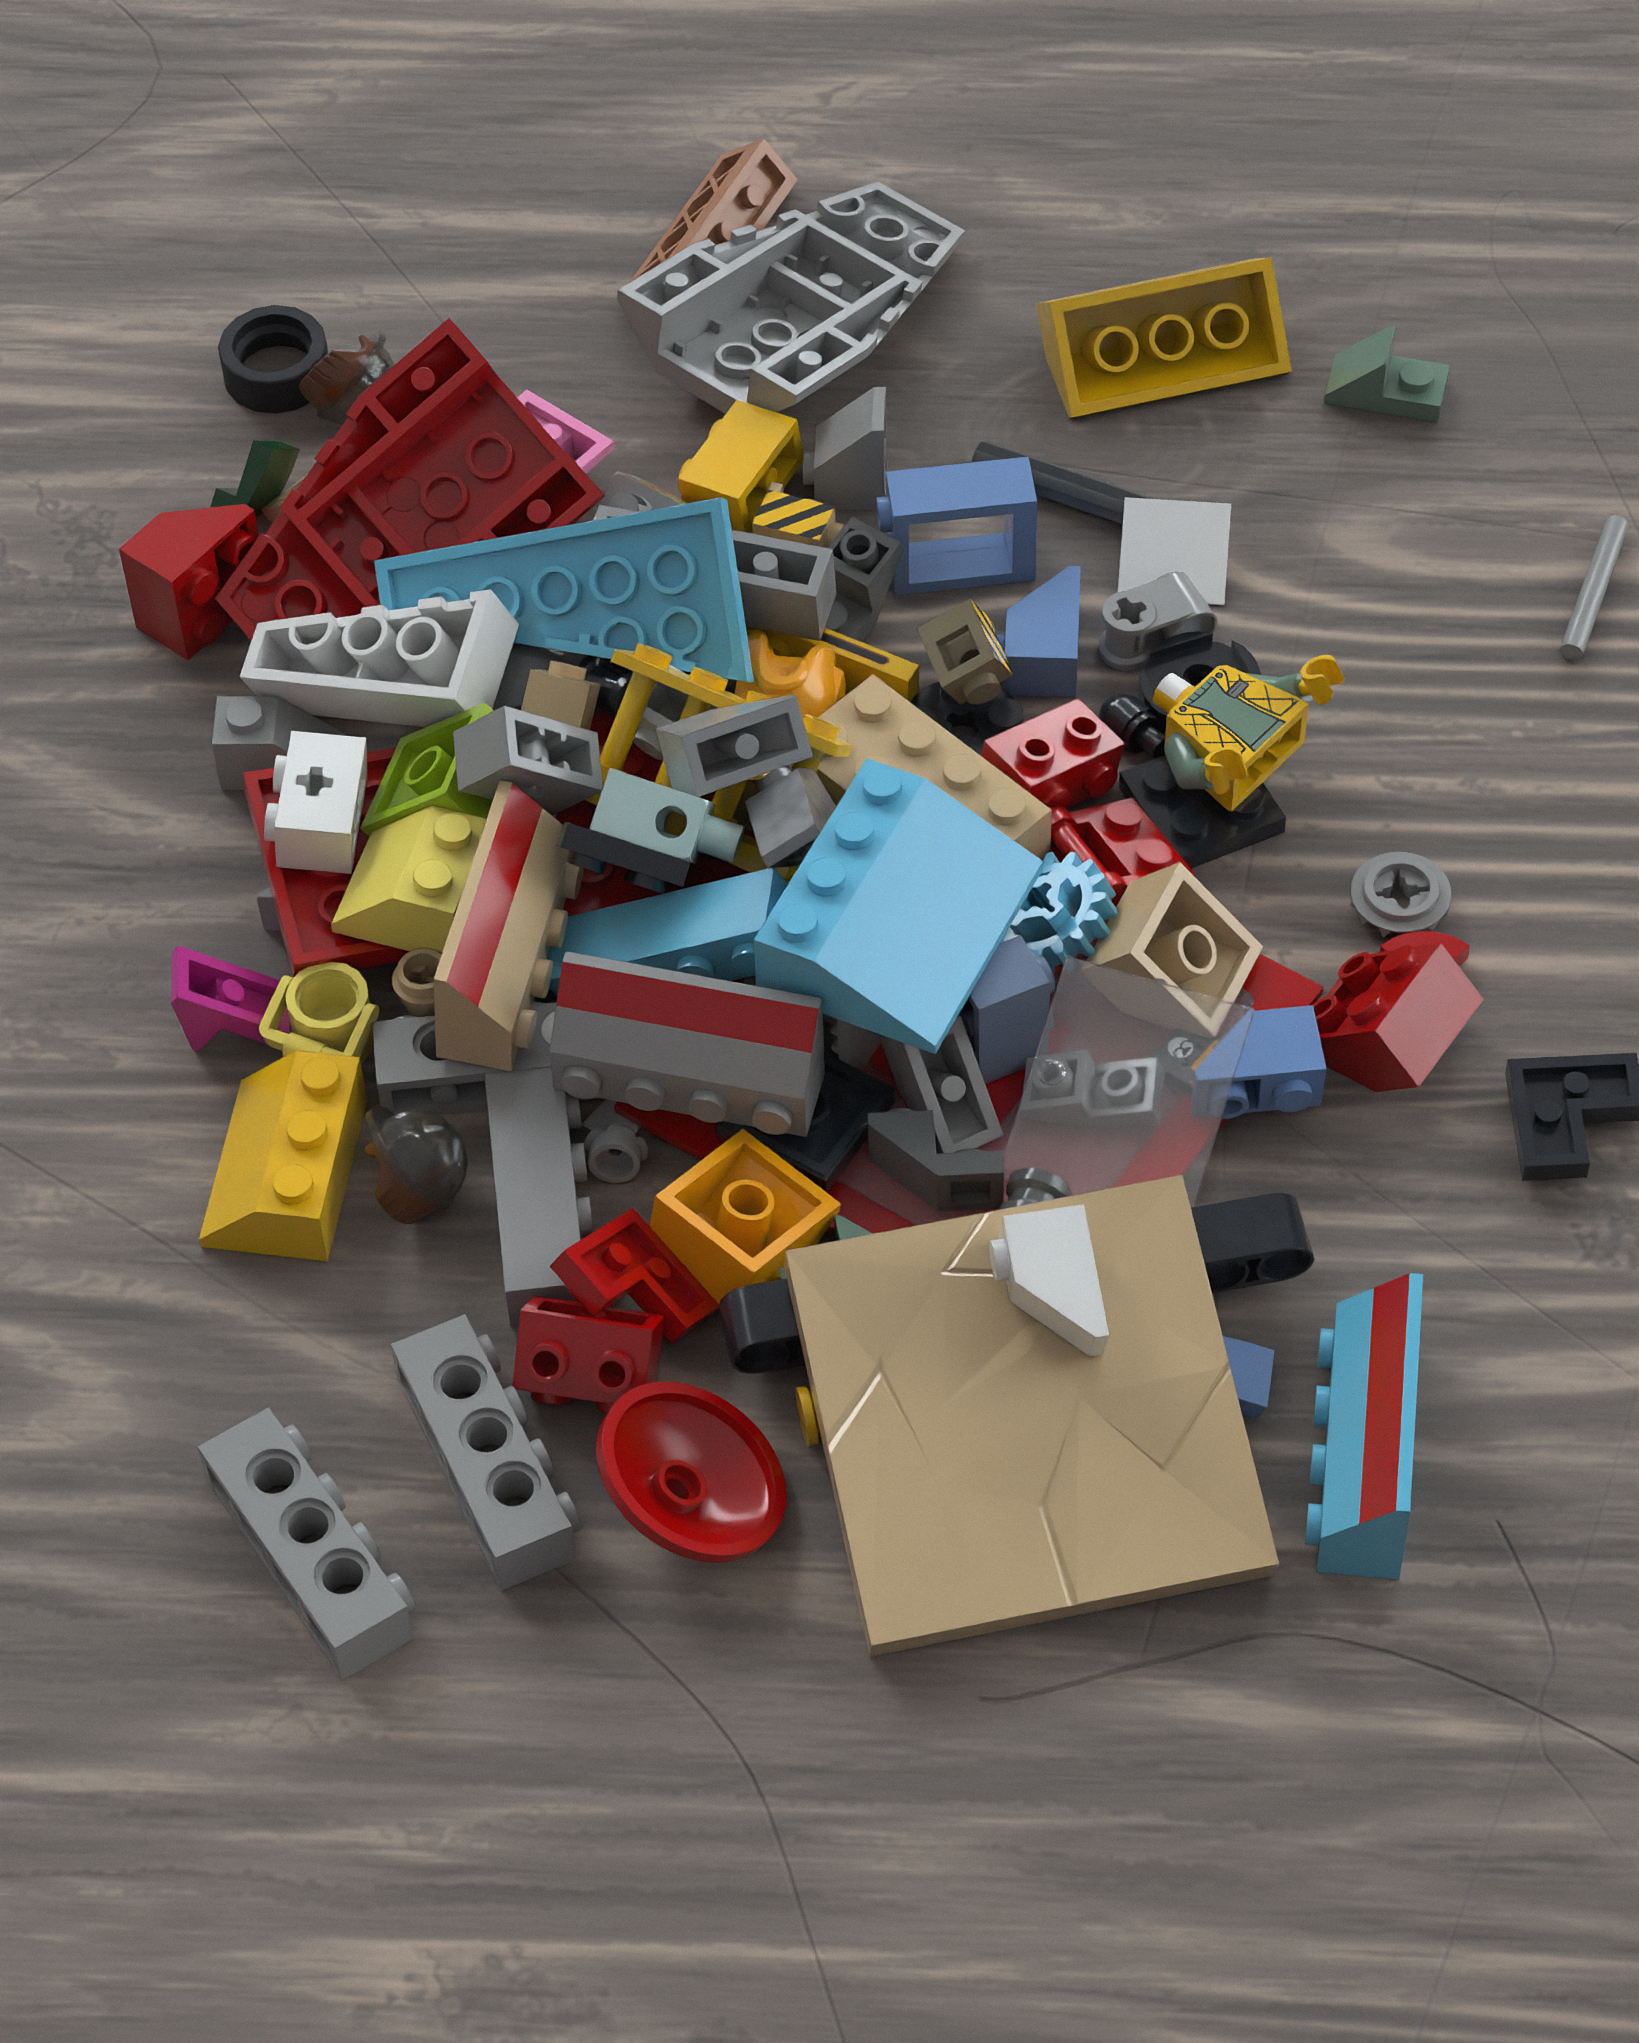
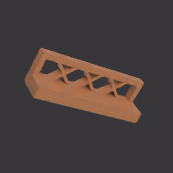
(736, 192)

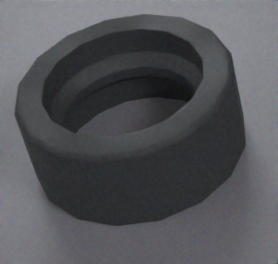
(264, 329)

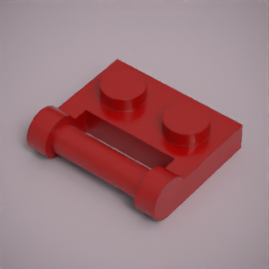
(1120, 838)

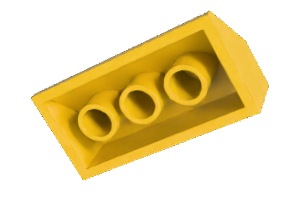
(1165, 336)

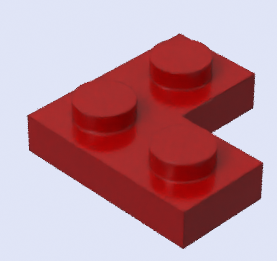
(634, 1261)

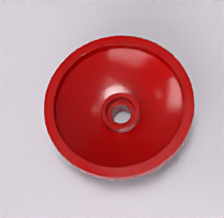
(691, 1472)

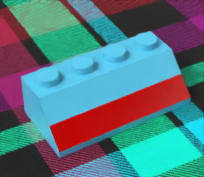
(1368, 1431)

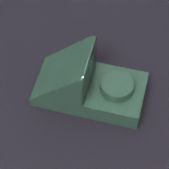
(1376, 381)

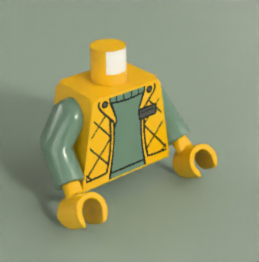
(1239, 725)

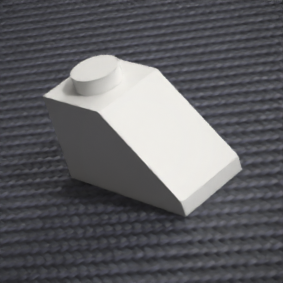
(1053, 1273)

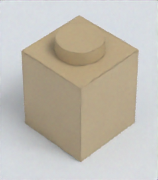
(561, 694)

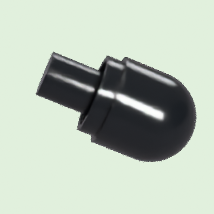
(1133, 724)

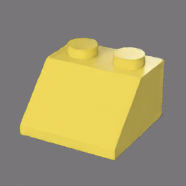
(410, 880)

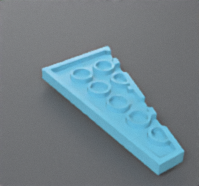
(602, 585)

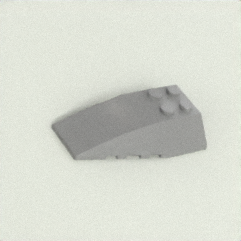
(787, 302)

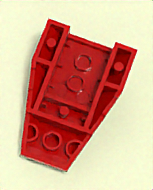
(418, 466)

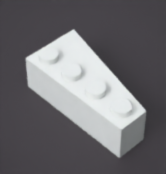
(386, 663)

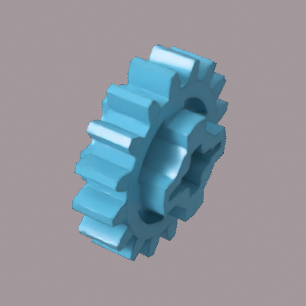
(1064, 910)

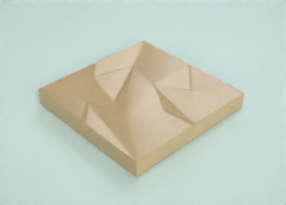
(996, 1463)

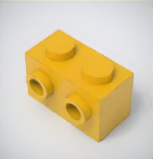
(742, 460)

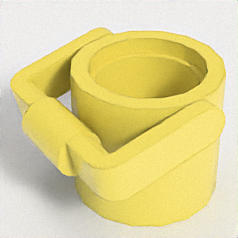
(326, 1012)

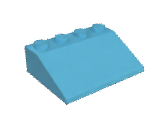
(895, 908)

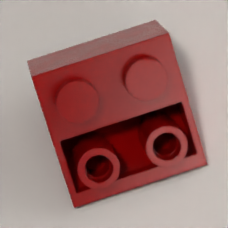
(180, 567)
(1394, 1015)

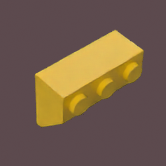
(287, 1157)

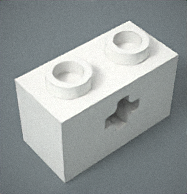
(318, 802)

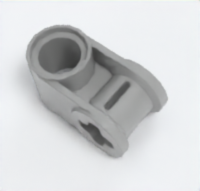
(1149, 616)

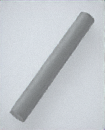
(1594, 588)

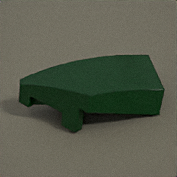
(263, 476)

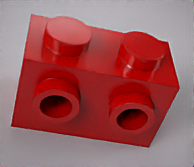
(1059, 755)
(583, 1356)

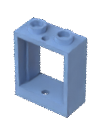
(956, 494)

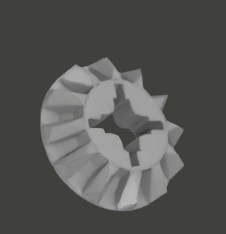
(1419, 881)

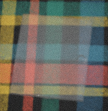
(1127, 1081)

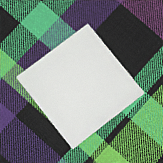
(1175, 537)

